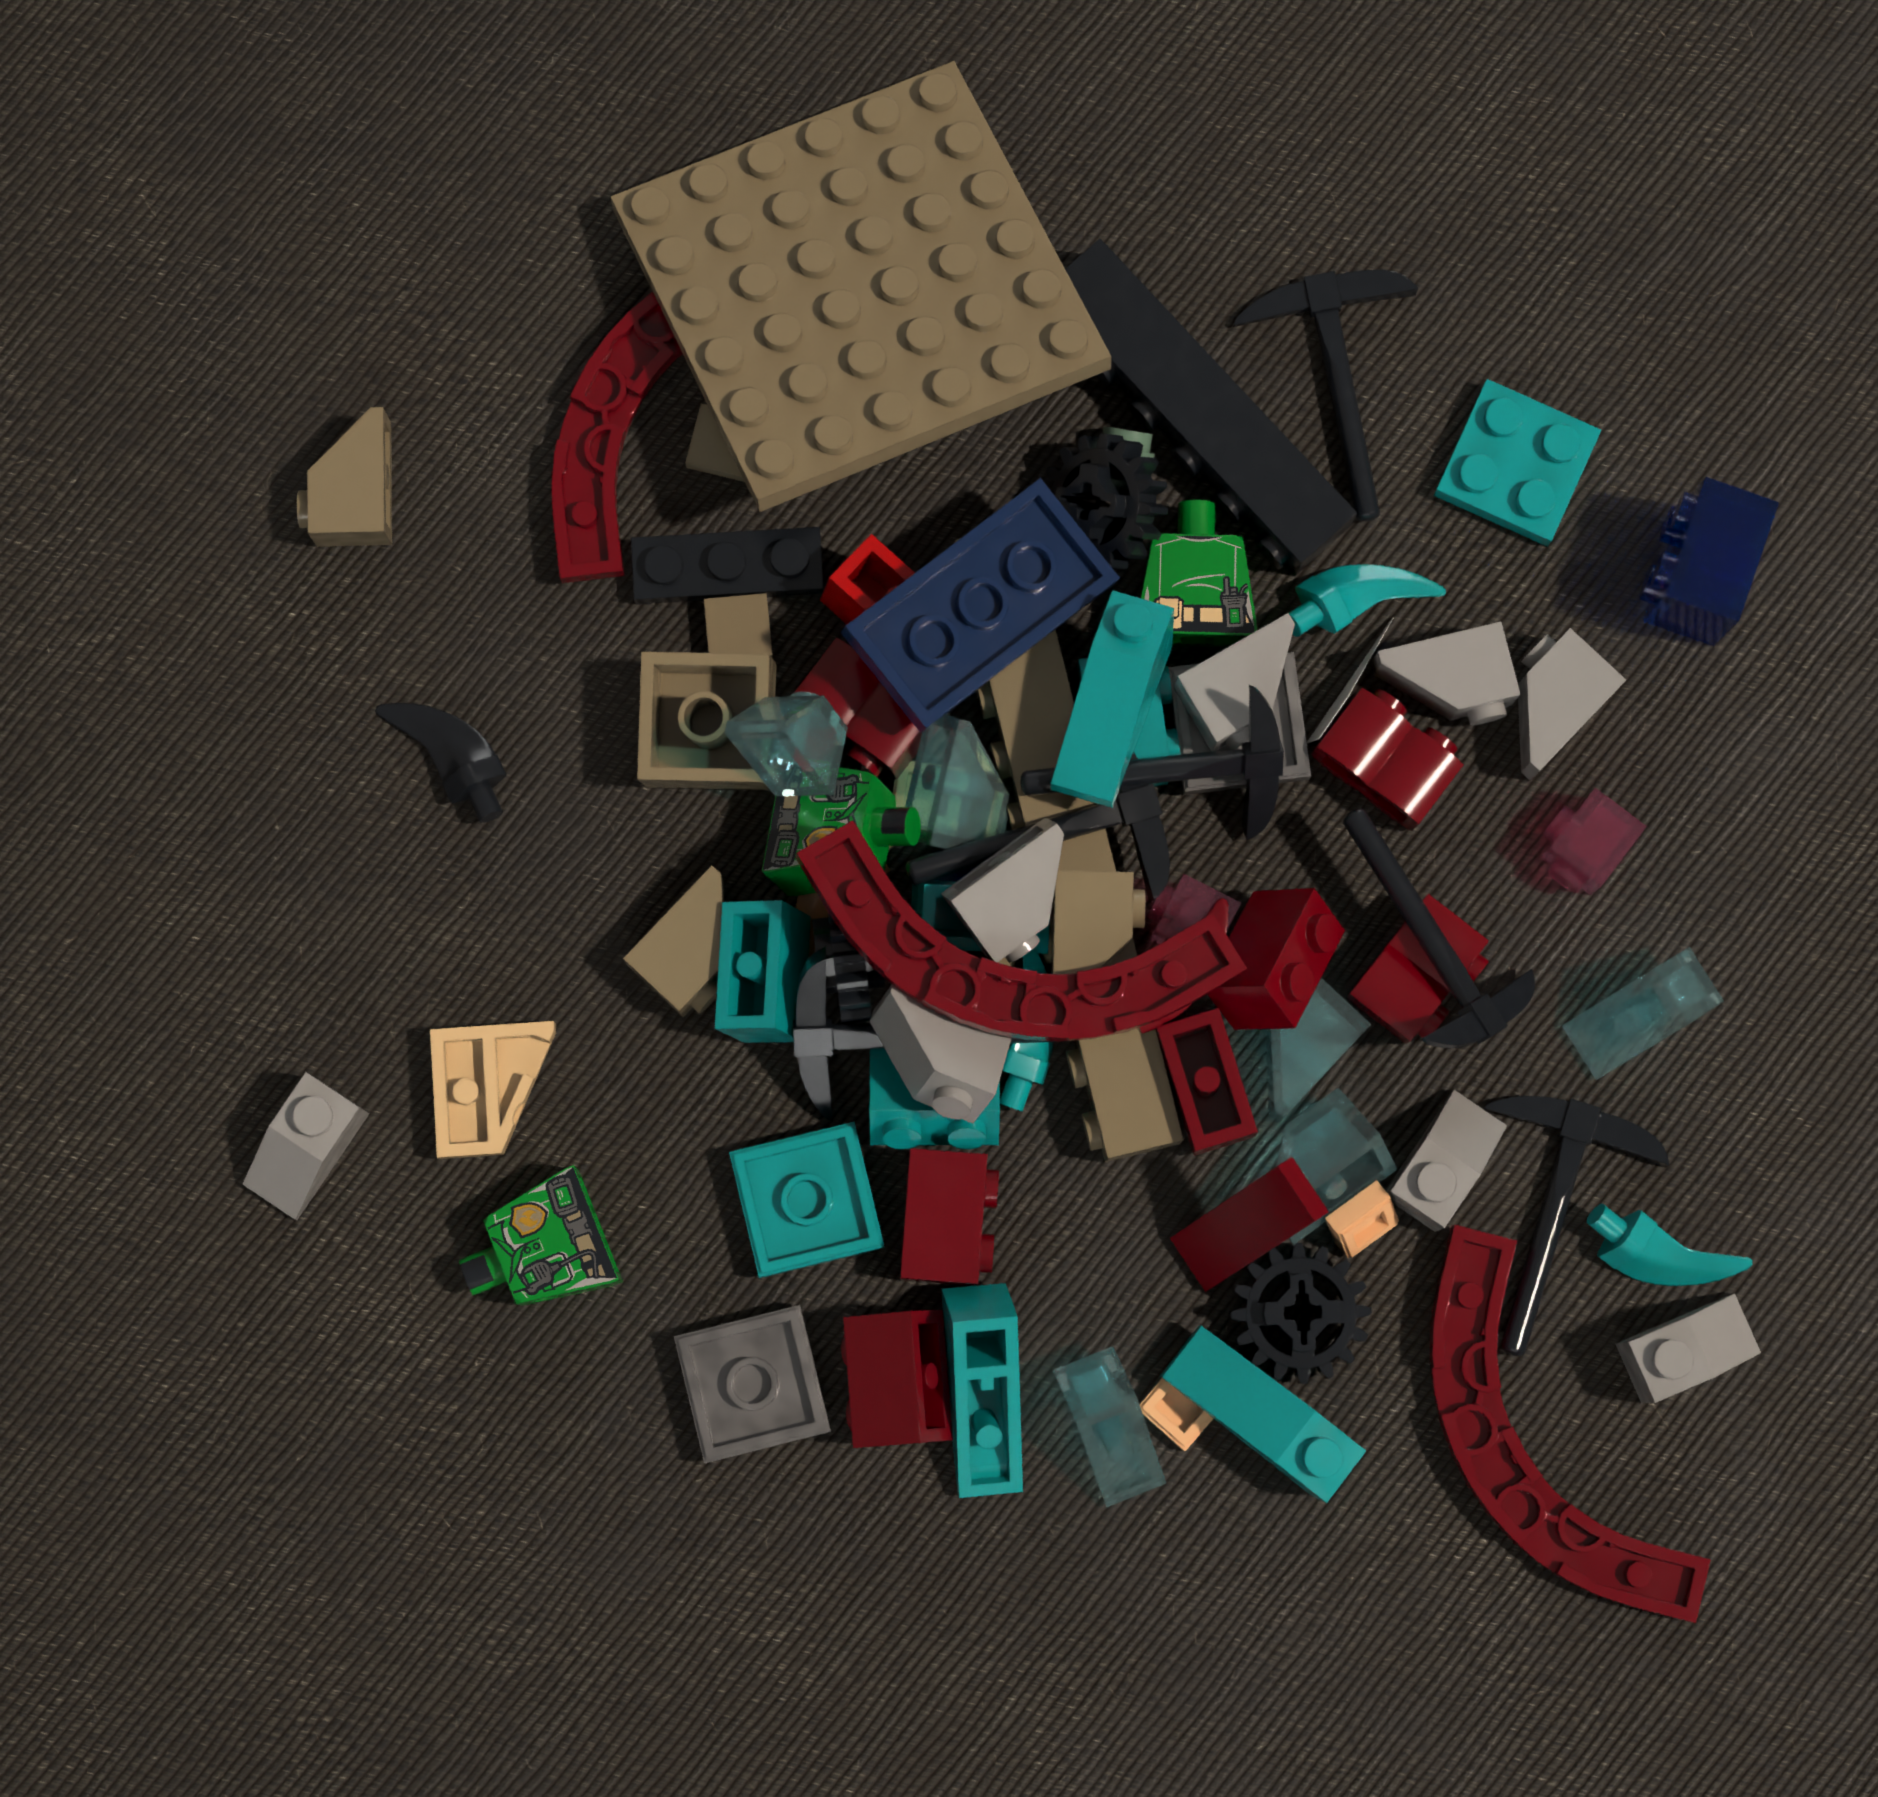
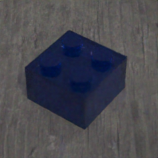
(1709, 560)

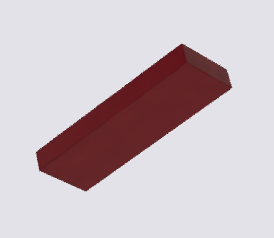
(1249, 1224)

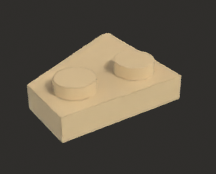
(484, 1083)

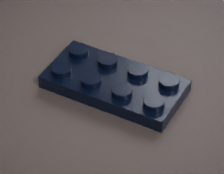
(980, 605)

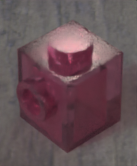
(1589, 842)
(1185, 906)

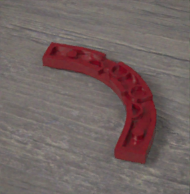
(594, 437)
(1001, 996)
(1502, 1472)

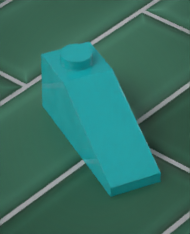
(1114, 697)
(984, 1389)
(1263, 1414)

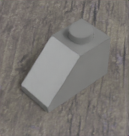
(1455, 673)
(1219, 687)
(1559, 696)
(1010, 893)
(938, 1058)
(303, 1145)
(1446, 1162)
(1688, 1350)

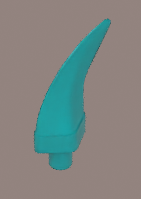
(1347, 591)
(1025, 1061)
(1650, 1255)

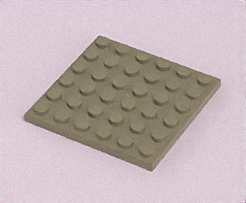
(859, 285)

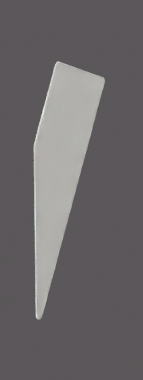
(1345, 692)

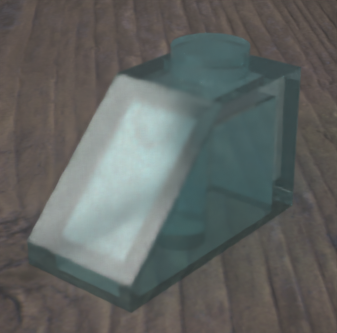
(791, 743)
(956, 786)
(1643, 1013)
(1305, 1053)
(1335, 1152)
(1110, 1426)

